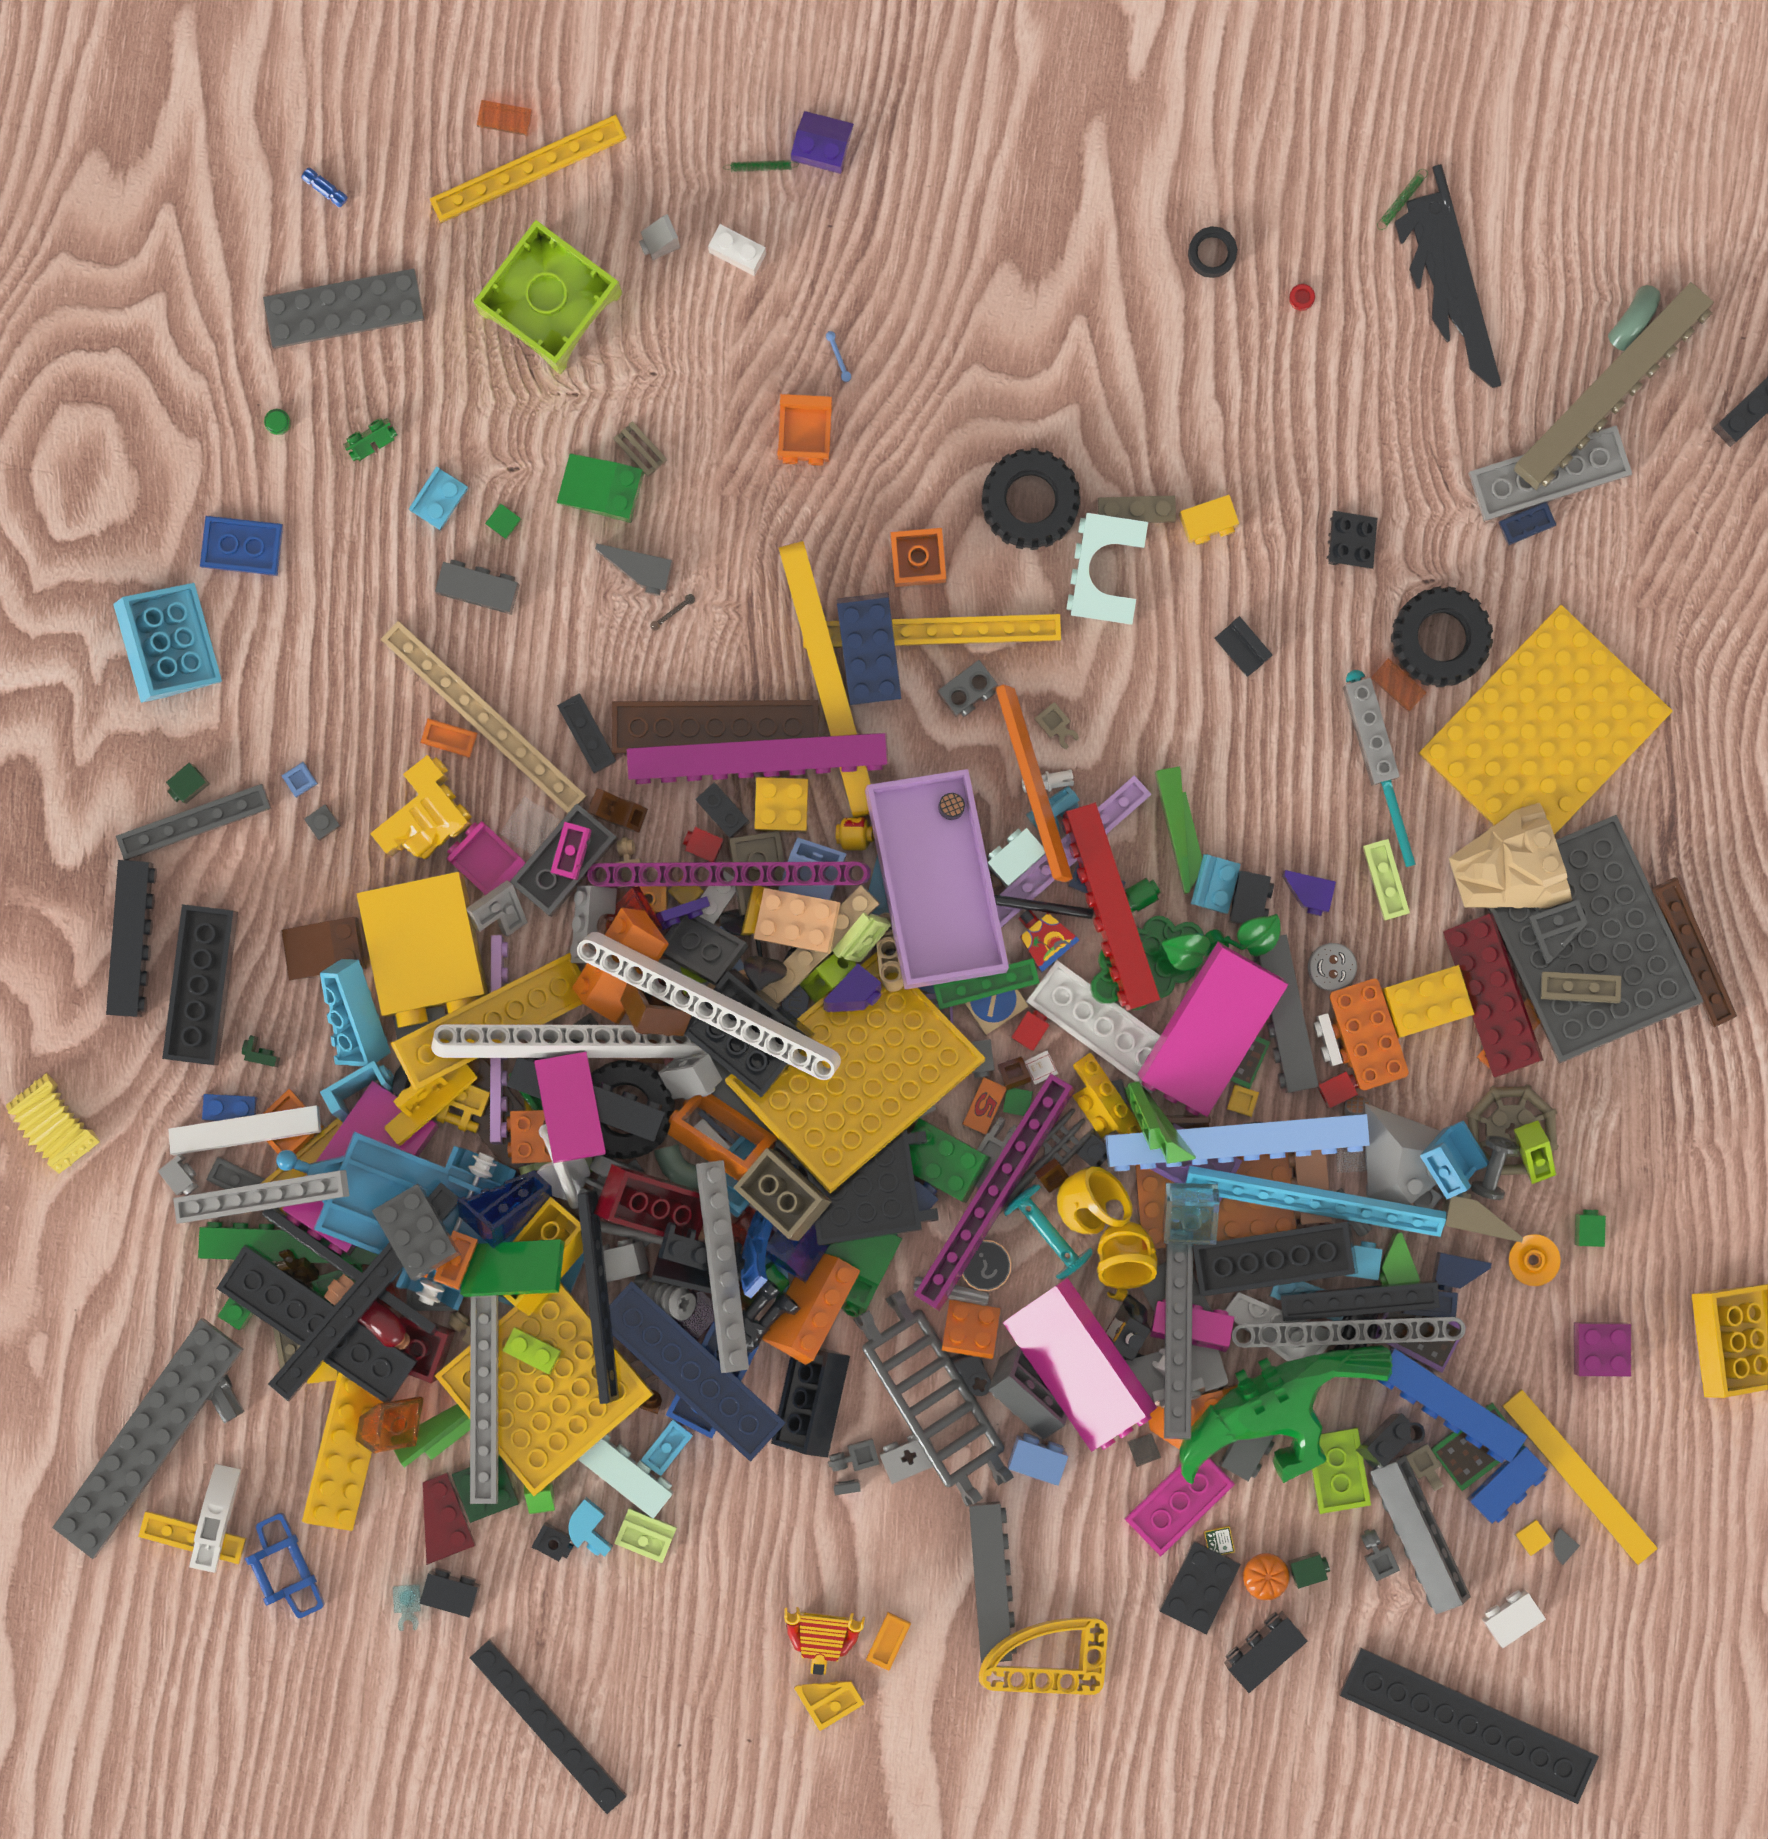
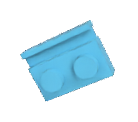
(438, 498)
(1215, 884)

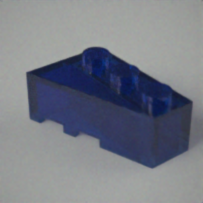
(505, 1209)

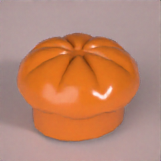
(1266, 1576)

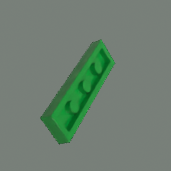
(959, 992)

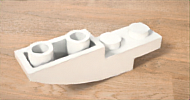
(214, 1518)

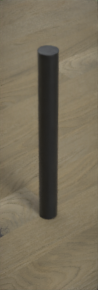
(1044, 907)

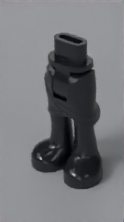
(755, 1328)

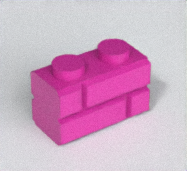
(571, 851)

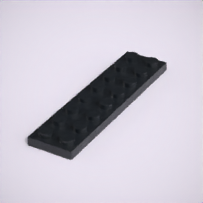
(299, 1309)

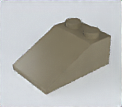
(1474, 1217)

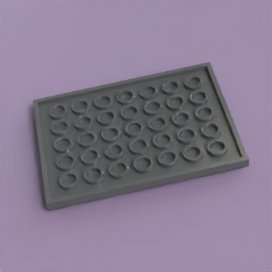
(1622, 939)

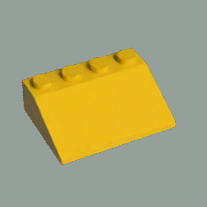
(1732, 1340)

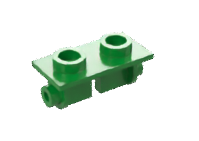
(361, 442)

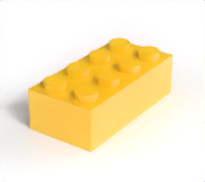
(550, 1223)

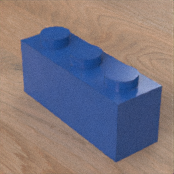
(1508, 1485)

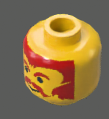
(854, 834)

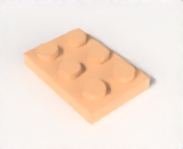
(797, 920)

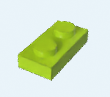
(532, 1350)

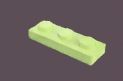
(1386, 879)

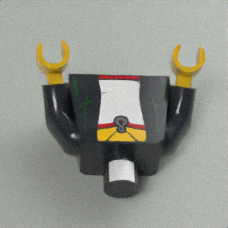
(1129, 1325)

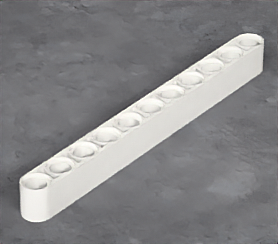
(721, 1005)
(562, 1045)

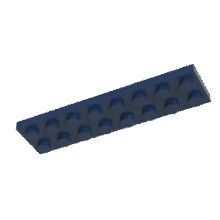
(692, 1372)

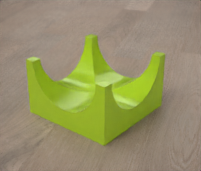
(547, 294)

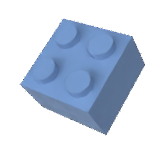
(1038, 1459)

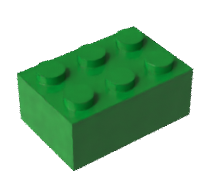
(947, 1162)

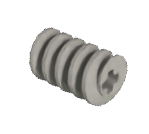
(671, 1298)

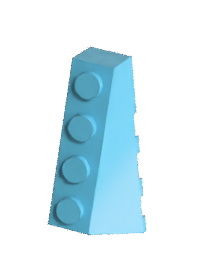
(353, 1015)

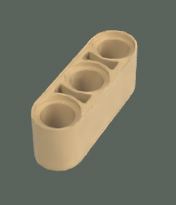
(888, 964)

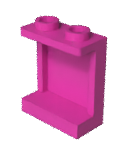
(485, 858)

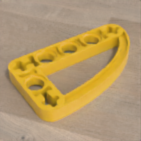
(1054, 1675)

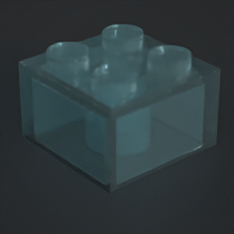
(1191, 1213)

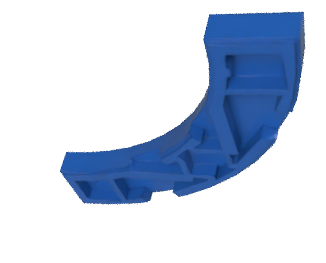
(754, 1252)

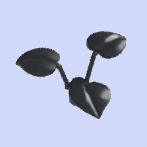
(758, 969)

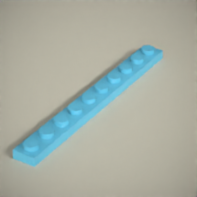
(1321, 1201)

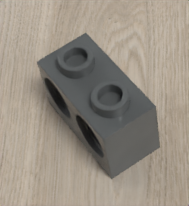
(963, 684)

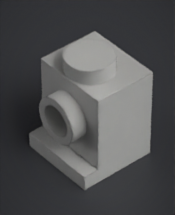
(179, 1176)

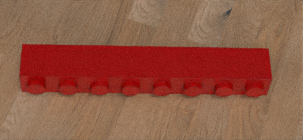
(1110, 907)

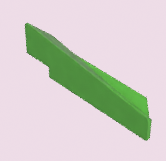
(1179, 826)
(1156, 1126)

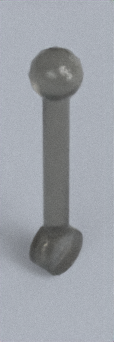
(689, 599)

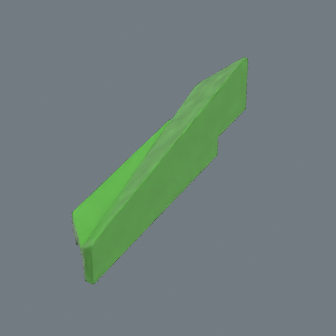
(436, 1435)

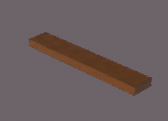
(1694, 951)

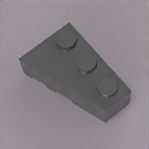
(1026, 1394)

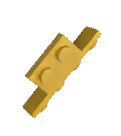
(1102, 1101)
(425, 1102)

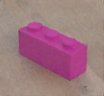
(1208, 1328)

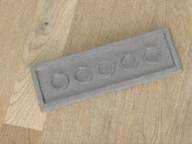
(1503, 491)

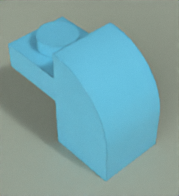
(582, 1524)

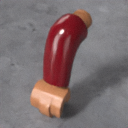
(378, 1318)

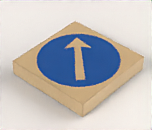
(996, 1009)

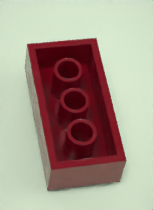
(649, 1203)

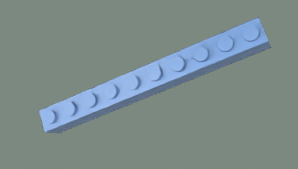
(1246, 1141)

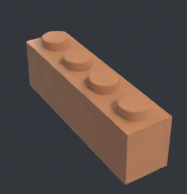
(1310, 1172)

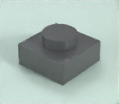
(322, 822)

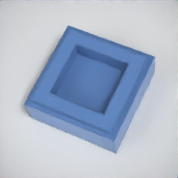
(299, 779)

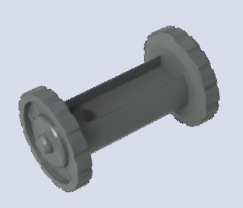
(1488, 1187)

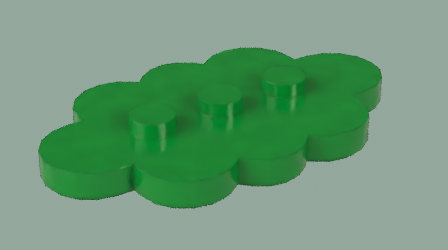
(1163, 972)

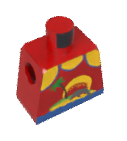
(1045, 939)

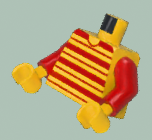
(822, 1636)

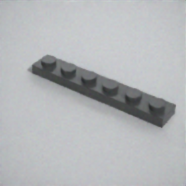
(193, 822)

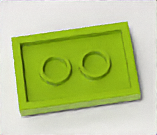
(1342, 1478)

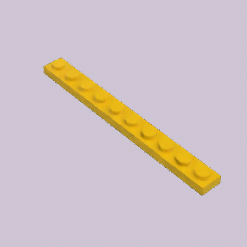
(967, 630)

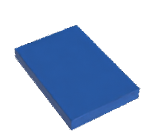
(241, 545)

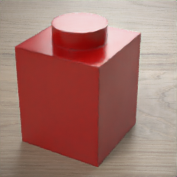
(703, 844)
(1031, 1029)
(1338, 1089)

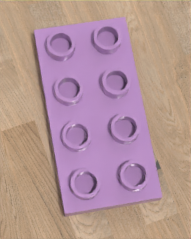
(936, 881)

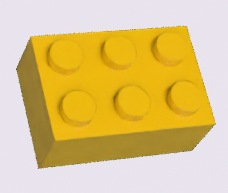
(1428, 1001)

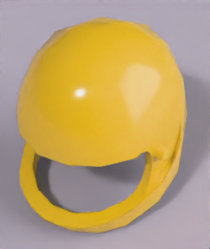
(1084, 1200)
(1122, 1258)

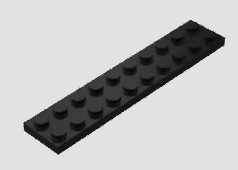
(1468, 1725)

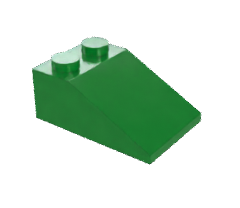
(601, 487)

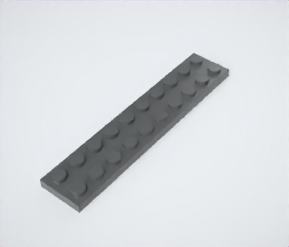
(148, 1438)

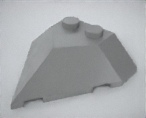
(1394, 1158)

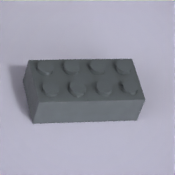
(552, 890)

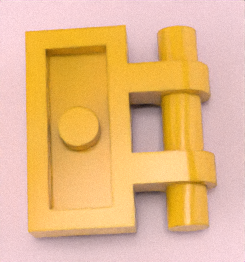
(472, 1101)

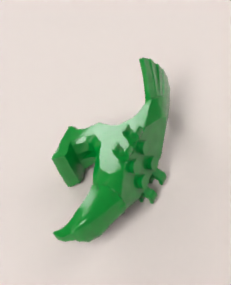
(1279, 1404)

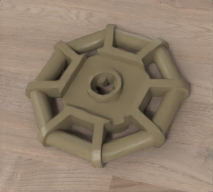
(1507, 1114)

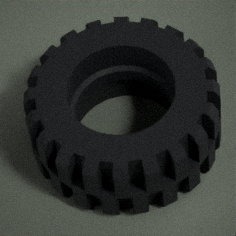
(1037, 464)
(1462, 608)
(650, 1083)

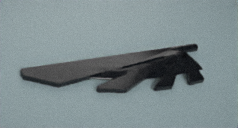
(1453, 286)

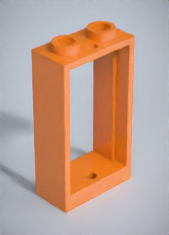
(709, 1148)

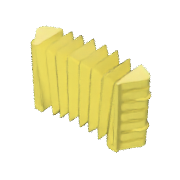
(51, 1125)

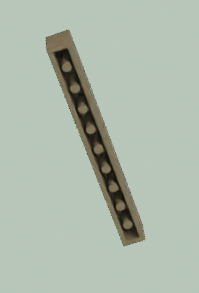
(1613, 386)

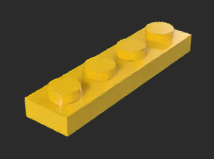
(182, 1535)

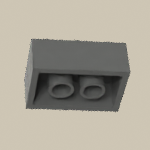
(416, 1232)

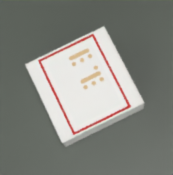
(1040, 1067)

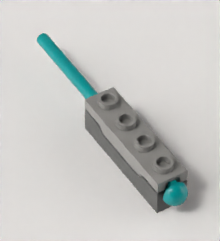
(1376, 749)

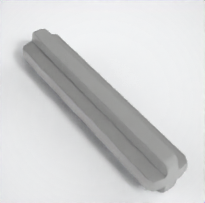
(962, 1293)

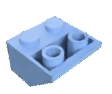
(811, 852)

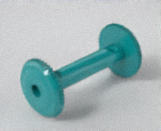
(1048, 1232)

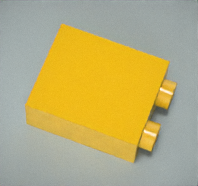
(422, 947)

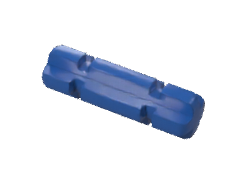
(324, 187)

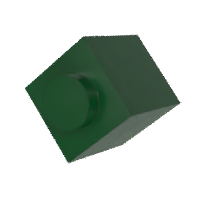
(186, 783)
(1309, 1569)

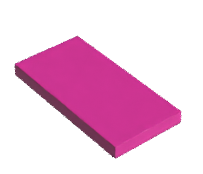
(569, 1107)
(1178, 1505)

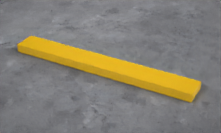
(528, 168)
(1579, 1477)

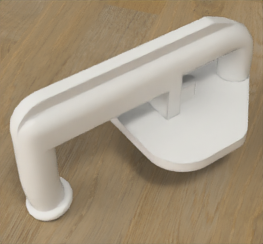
(565, 1176)

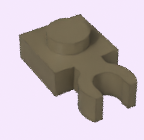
(1053, 722)

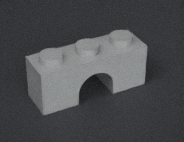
(590, 905)

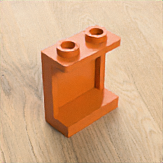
(804, 429)

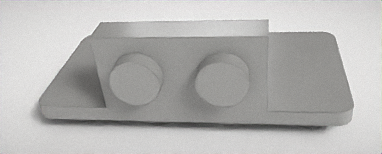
(1207, 1373)

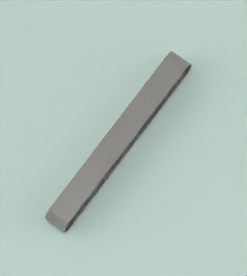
(1361, 1337)

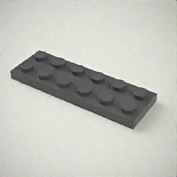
(343, 308)

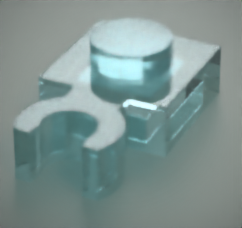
(406, 1601)

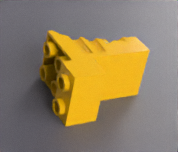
(428, 817)

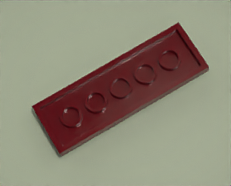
(1493, 995)

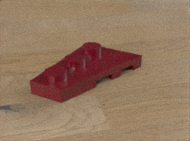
(444, 1520)

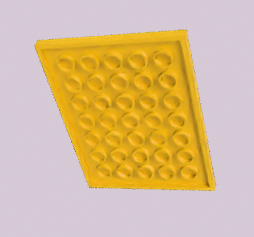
(1546, 725)
(891, 1071)

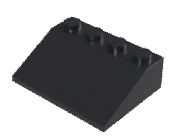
(747, 1063)

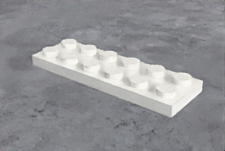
(1101, 1027)

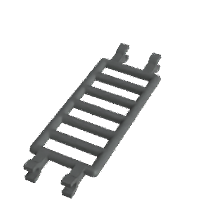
(907, 1318)

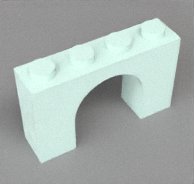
(1087, 599)

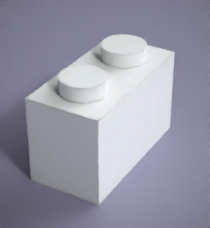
(737, 250)
(1513, 1618)

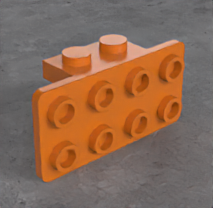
(1367, 1035)

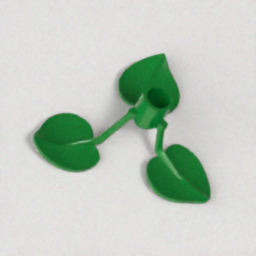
(1256, 935)

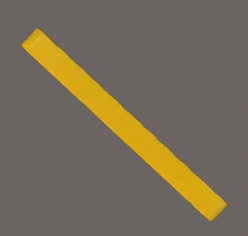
(823, 664)

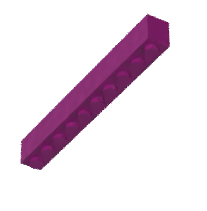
(757, 756)
(994, 1192)

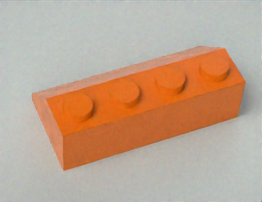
(604, 991)
(819, 1302)

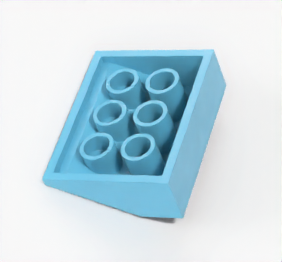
(167, 642)

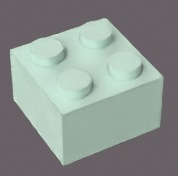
(1016, 857)

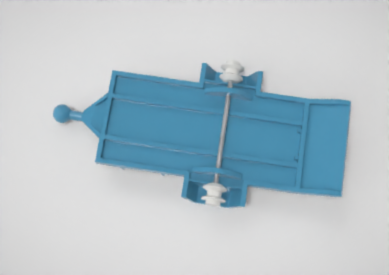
(381, 1173)

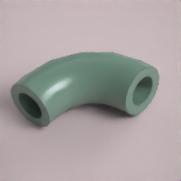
(1636, 317)
(676, 1167)

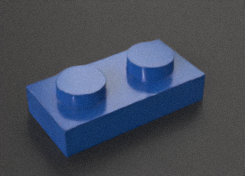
(227, 1106)

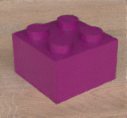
(1602, 1349)

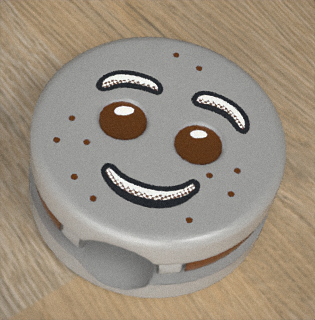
(1332, 966)

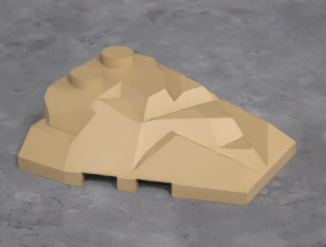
(1513, 865)

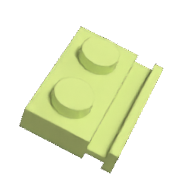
(861, 937)
(645, 1535)

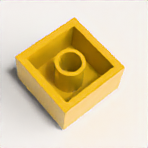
(781, 804)

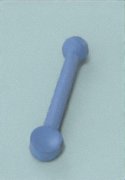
(845, 376)

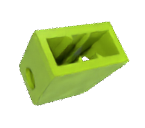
(826, 977)

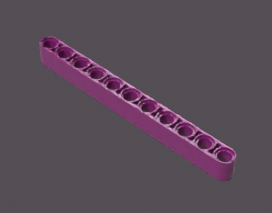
(716, 877)

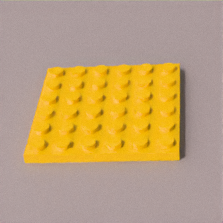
(553, 1416)

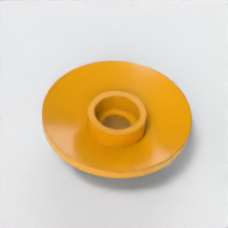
(1547, 1260)

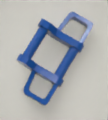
(291, 1544)

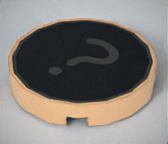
(988, 1267)

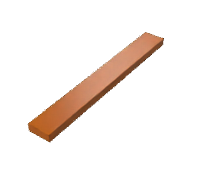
(1034, 783)

